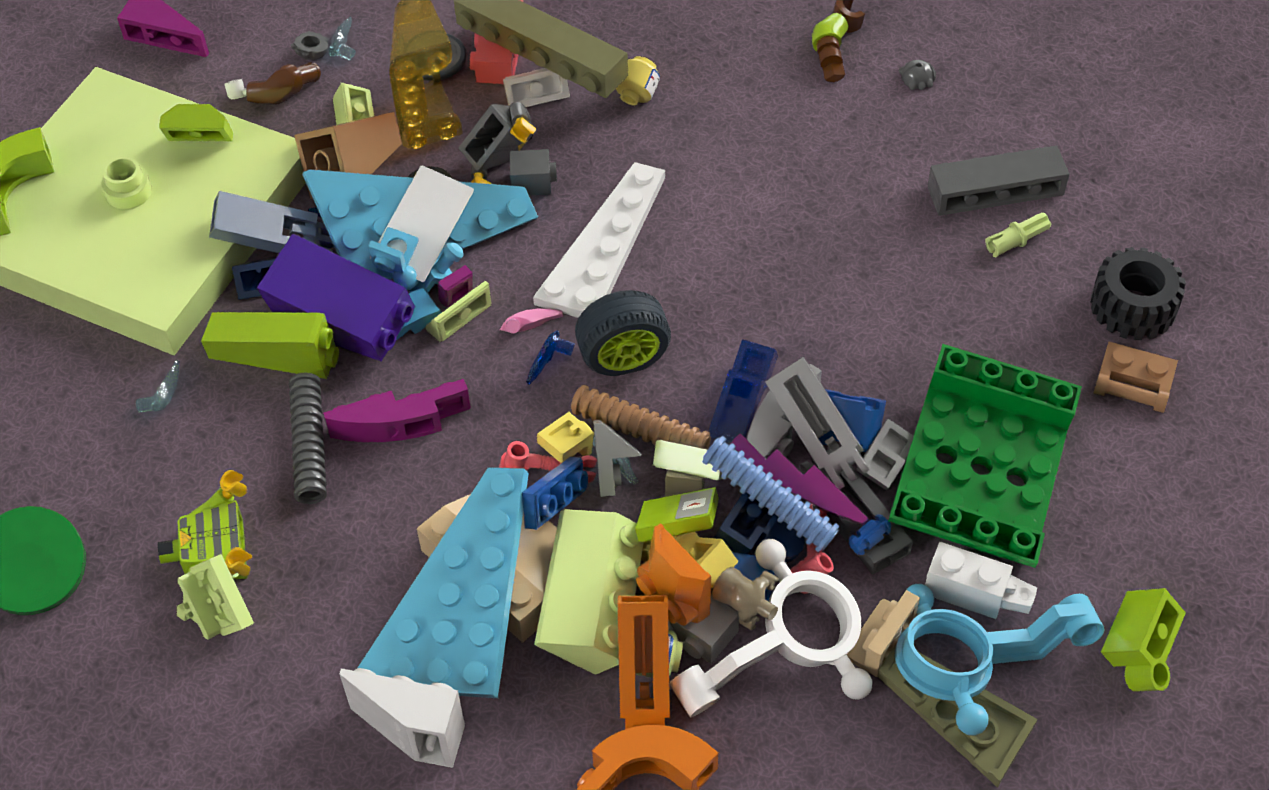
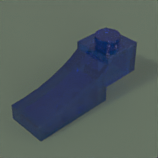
(742, 390)

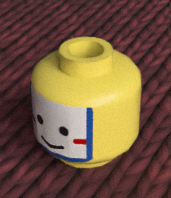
(640, 82)

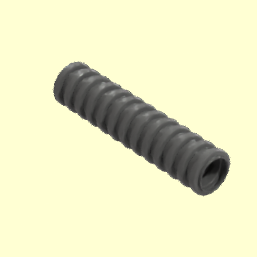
(307, 438)

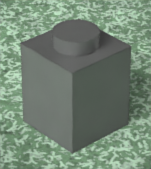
(533, 171)

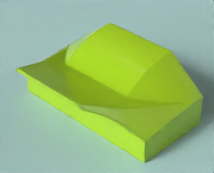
(195, 123)

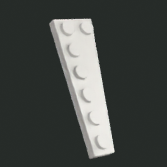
(603, 246)

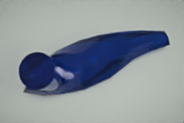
(552, 344)

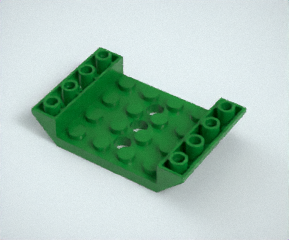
(992, 418)

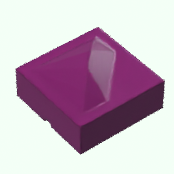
(455, 286)

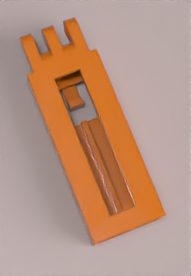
(643, 650)

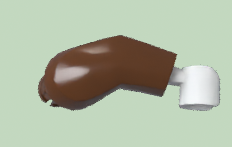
(278, 87)

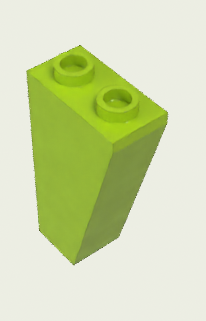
(272, 341)

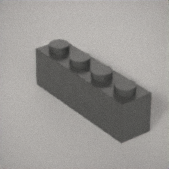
(998, 180)

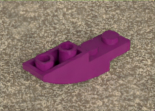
(387, 420)

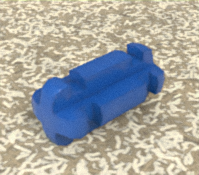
(869, 534)

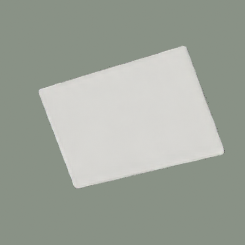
(430, 213)

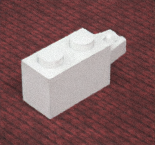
(977, 582)

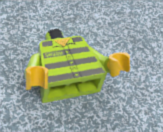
(211, 531)

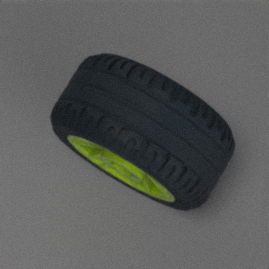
(622, 333)

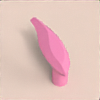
(529, 319)

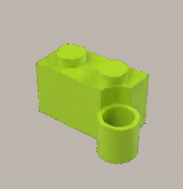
(1144, 637)

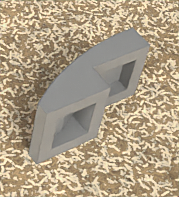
(887, 454)

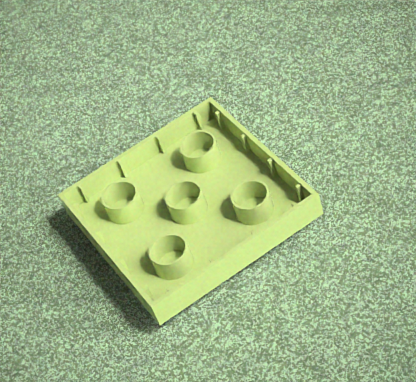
(130, 213)

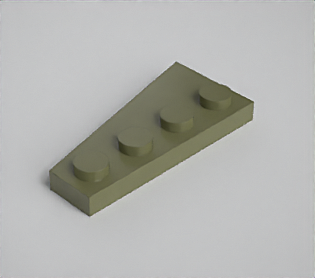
(989, 751)

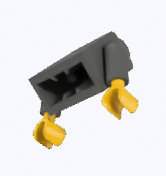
(494, 136)

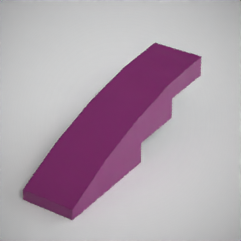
(811, 486)

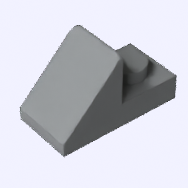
(610, 446)

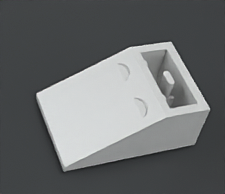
(412, 715)

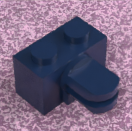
(750, 525)

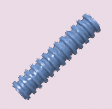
(770, 494)

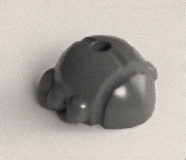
(310, 45)
(918, 74)

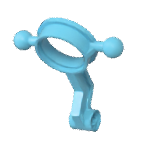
(1070, 619)

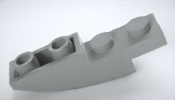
(771, 426)

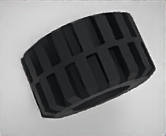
(1134, 313)

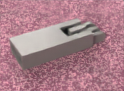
(814, 415)

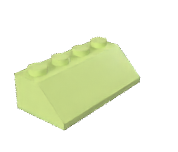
(589, 568)

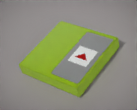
(678, 513)

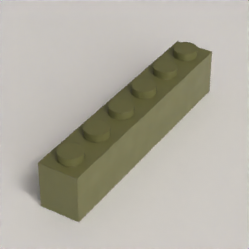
(546, 42)

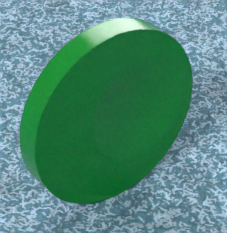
(38, 560)

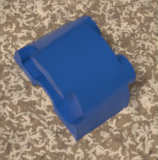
(861, 414)

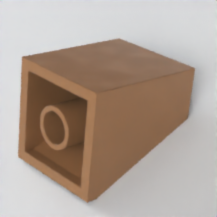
(350, 146)

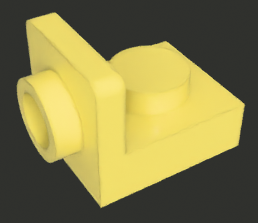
(566, 438)

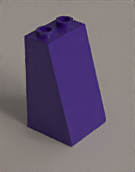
(357, 303)

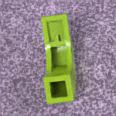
(21, 159)

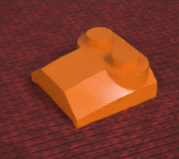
(679, 576)

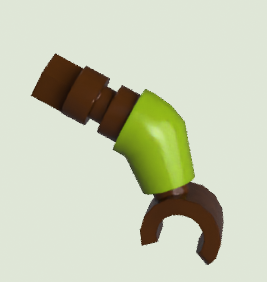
(828, 35)

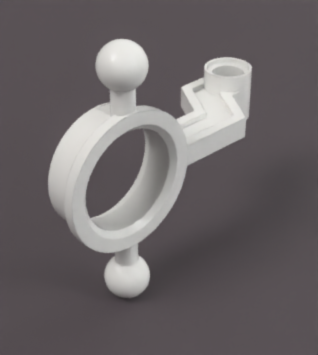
(698, 689)

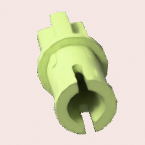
(1017, 234)

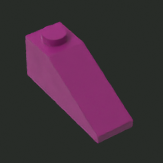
(160, 26)

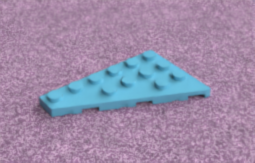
(361, 206)
(460, 603)

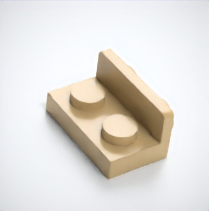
(883, 631)

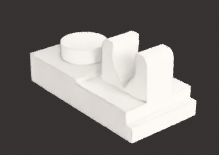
(535, 87)

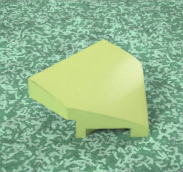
(213, 599)

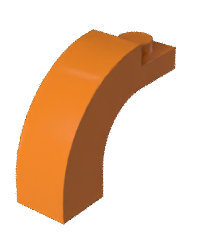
(652, 750)

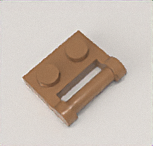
(1138, 369)

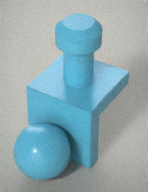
(440, 270)

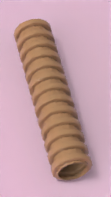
(634, 420)

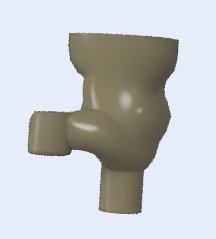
(746, 595)

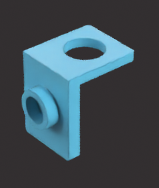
(389, 258)

